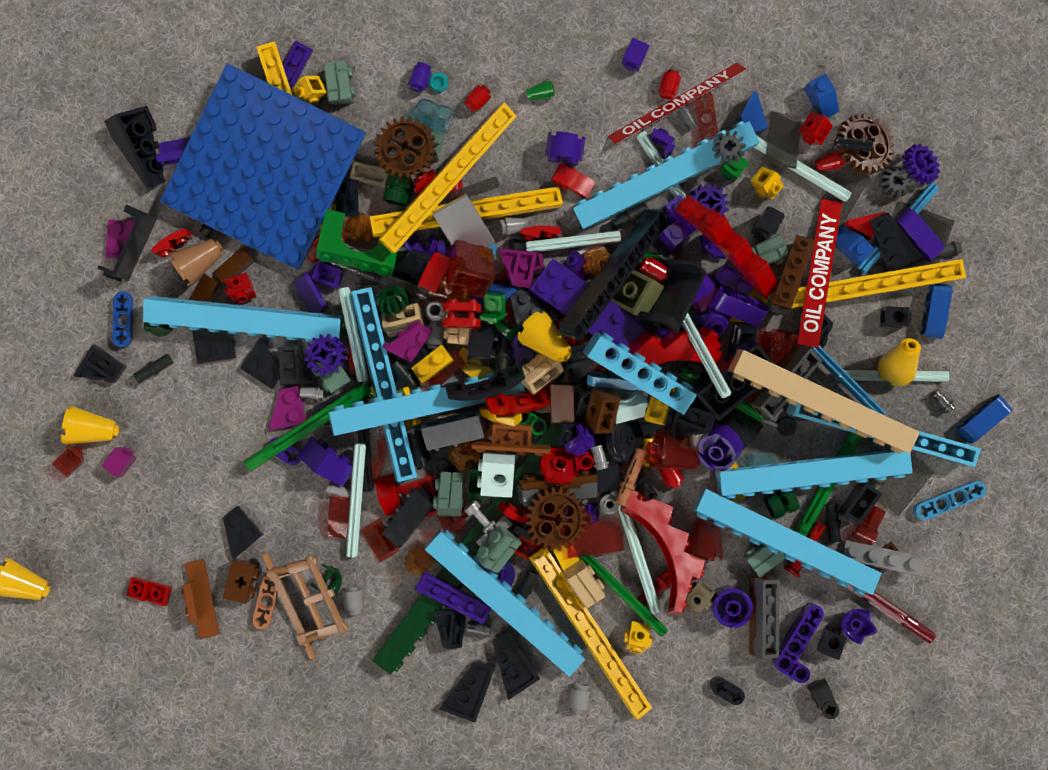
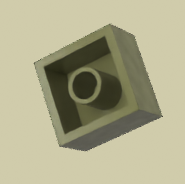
(638, 293)

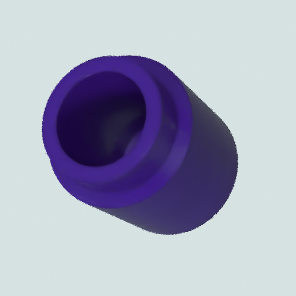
(419, 77)

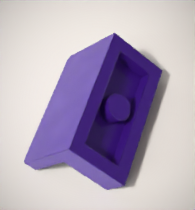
(171, 151)
(310, 293)

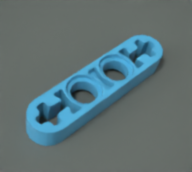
(611, 380)
(948, 497)

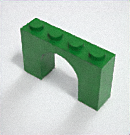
(333, 249)

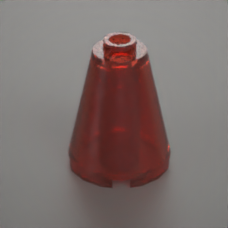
(776, 343)
(670, 454)
(705, 540)

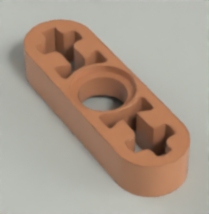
(259, 605)

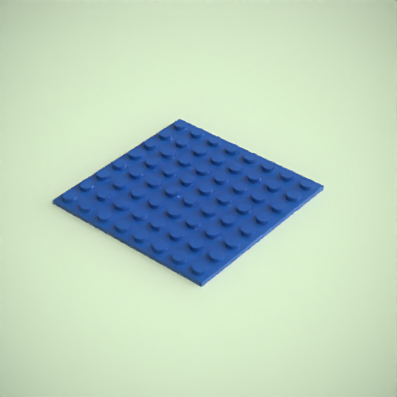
(263, 166)

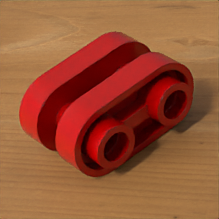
(452, 307)

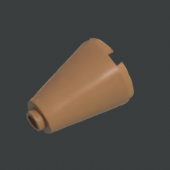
(195, 260)

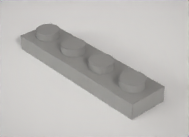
(885, 558)

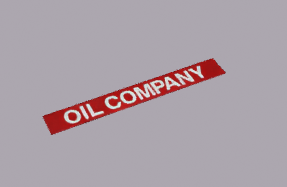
(676, 103)
(819, 273)

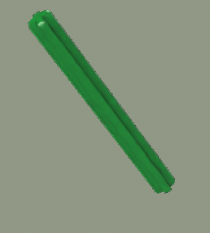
(625, 595)

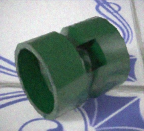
(397, 190)
(776, 506)

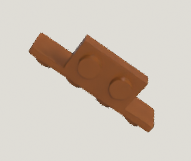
(511, 438)
(199, 599)

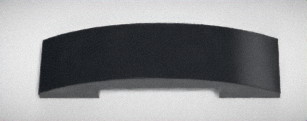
(486, 388)

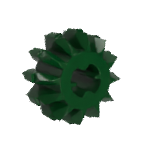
(392, 300)

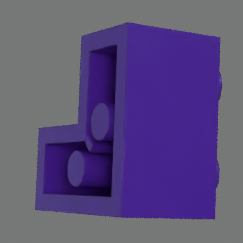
(679, 228)
(325, 461)

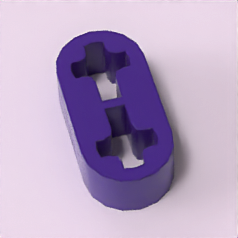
(285, 457)

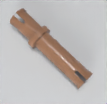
(628, 483)

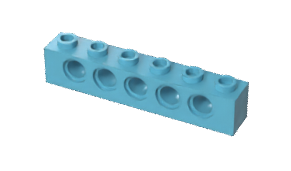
(679, 400)

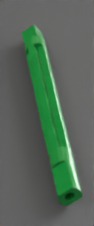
(304, 428)
(822, 493)

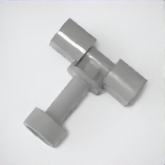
(489, 526)

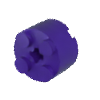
(564, 147)
(720, 448)
(741, 606)

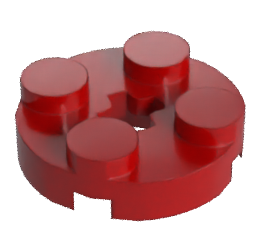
(559, 475)

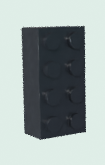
(739, 390)

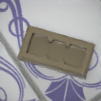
(369, 174)

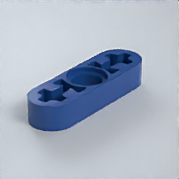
(116, 314)

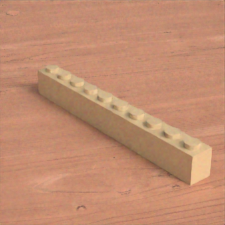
(824, 401)

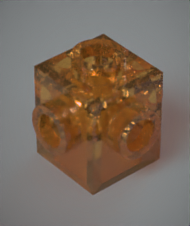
(359, 228)
(595, 260)
(426, 561)

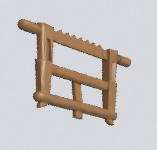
(322, 631)

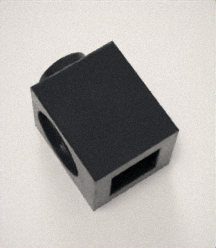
(887, 319)
(832, 651)

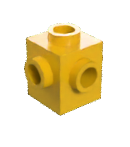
(309, 89)
(766, 183)
(638, 637)

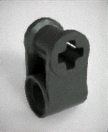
(581, 400)
(823, 696)

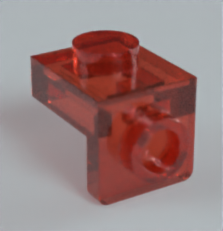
(69, 460)

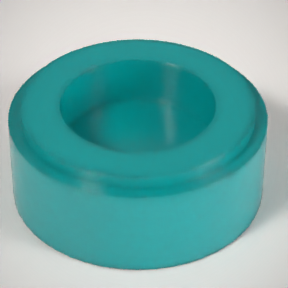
(438, 82)

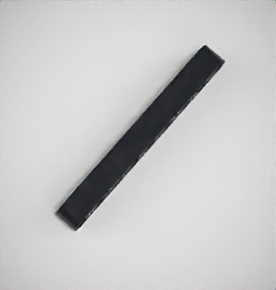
(613, 274)

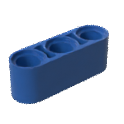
(937, 310)
(985, 419)

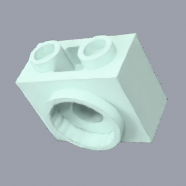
(631, 405)
(490, 482)

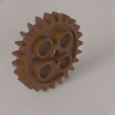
(867, 129)
(397, 163)
(552, 536)

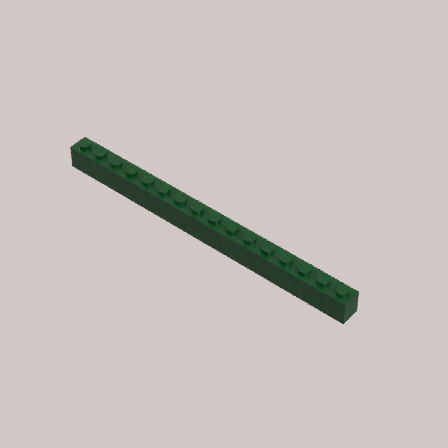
(422, 613)

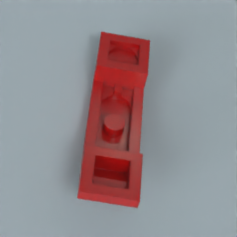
(519, 402)

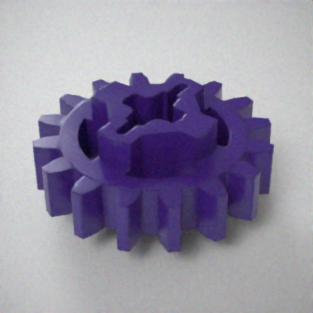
(921, 164)
(712, 197)
(323, 347)

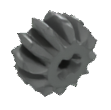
(736, 150)
(901, 187)

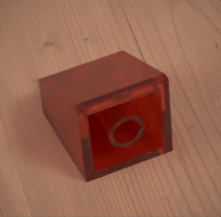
(470, 269)

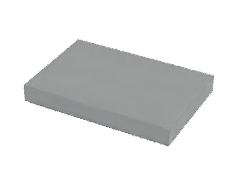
(462, 222)

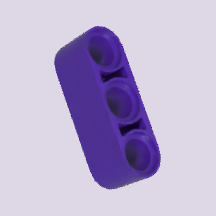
(920, 234)
(739, 306)

